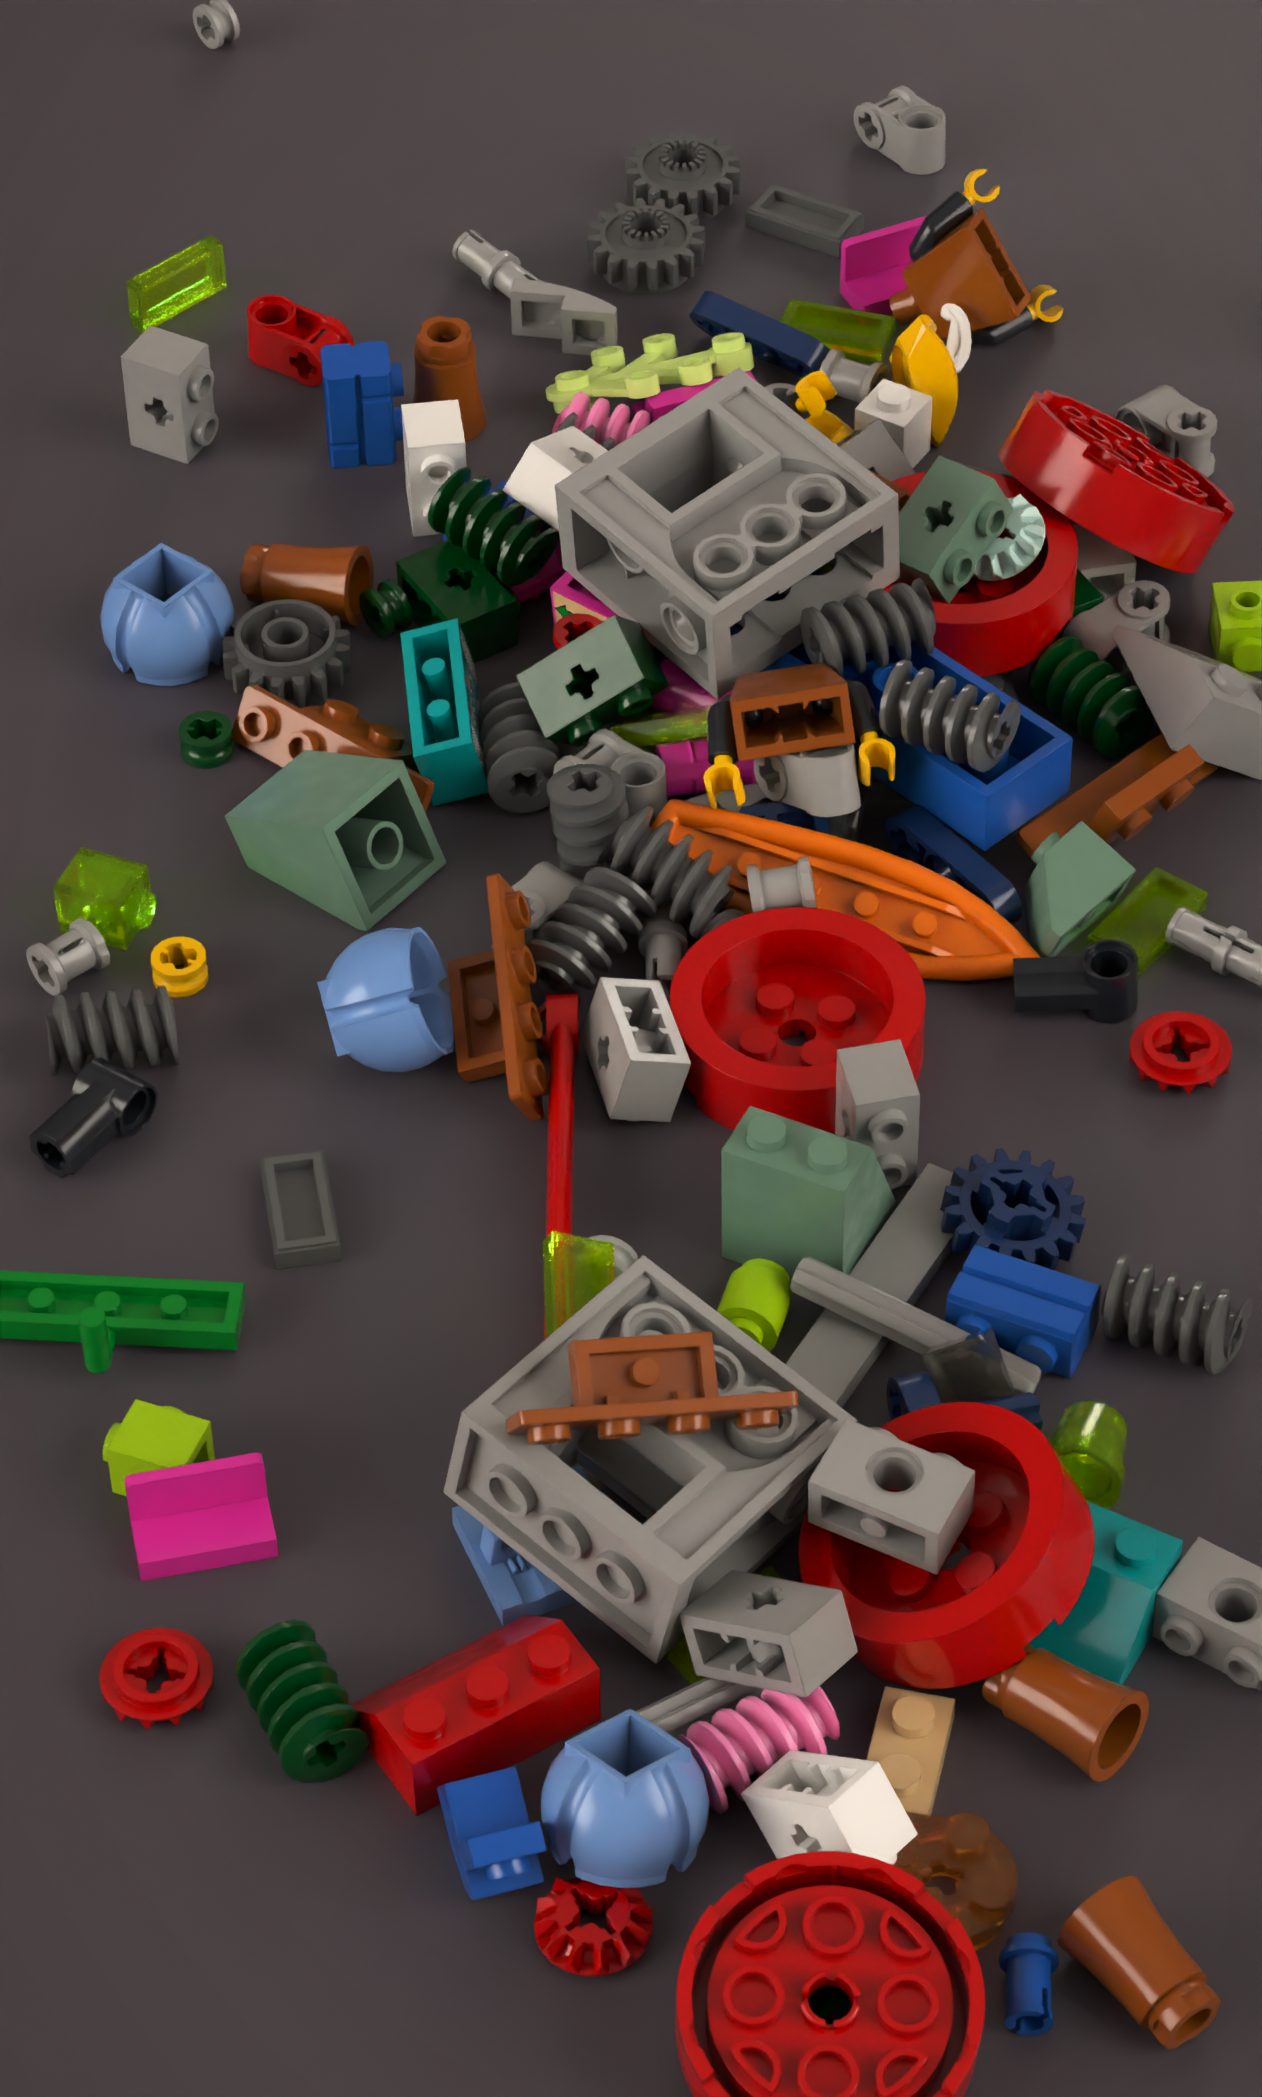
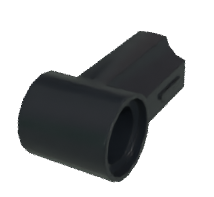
(1098, 982)
(100, 1106)

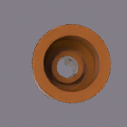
(449, 370)
(311, 574)
(1071, 1710)
(1140, 1961)

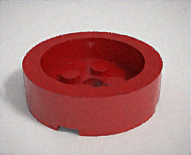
(1115, 482)
(1014, 618)
(784, 974)
(1024, 1566)
(843, 1926)

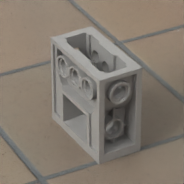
(717, 516)
(708, 1496)

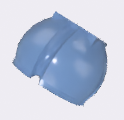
(166, 618)
(388, 1001)
(624, 1803)

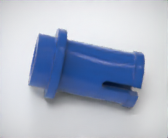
(1028, 1970)

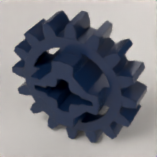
(1013, 1209)

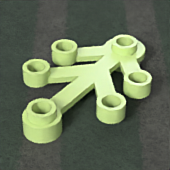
(656, 366)

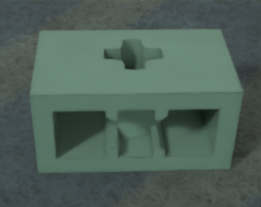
(949, 527)

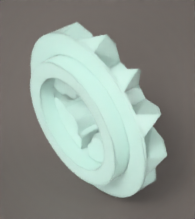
(1011, 556)

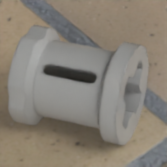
(852, 378)
(782, 886)
(68, 956)

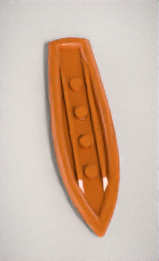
(930, 916)

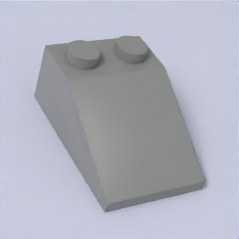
(1198, 701)

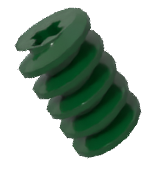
(489, 529)
(1090, 697)
(301, 1703)

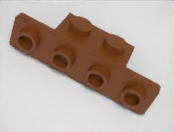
(284, 731)
(1124, 796)
(494, 1007)
(647, 1382)

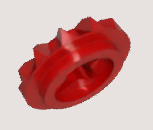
(1196, 1035)
(136, 1661)
(588, 1948)

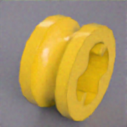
(184, 952)

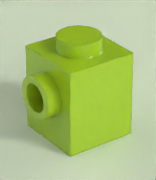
(1237, 624)
(154, 1440)

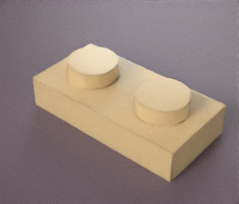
(912, 1745)

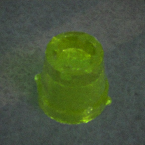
(1092, 1448)

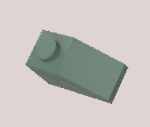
(1071, 887)

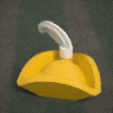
(930, 367)

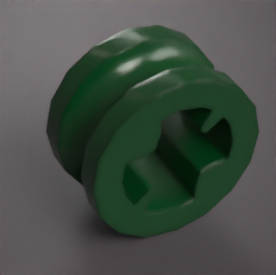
(385, 609)
(206, 739)

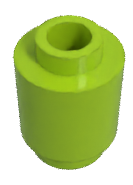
(758, 1300)

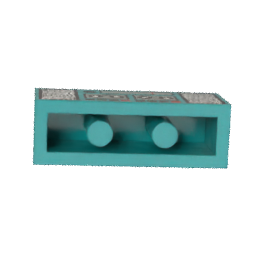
(444, 710)

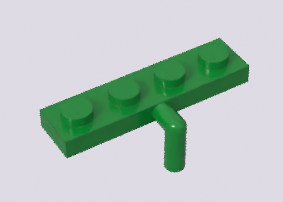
(120, 1312)

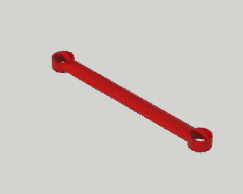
(561, 1047)

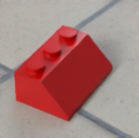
(481, 1708)

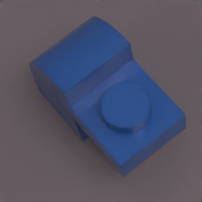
(492, 1833)

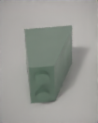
(339, 834)
(799, 1194)

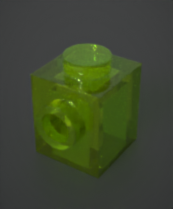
(107, 893)

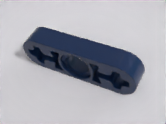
(769, 338)
(926, 841)

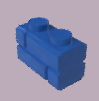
(359, 404)
(1030, 1307)

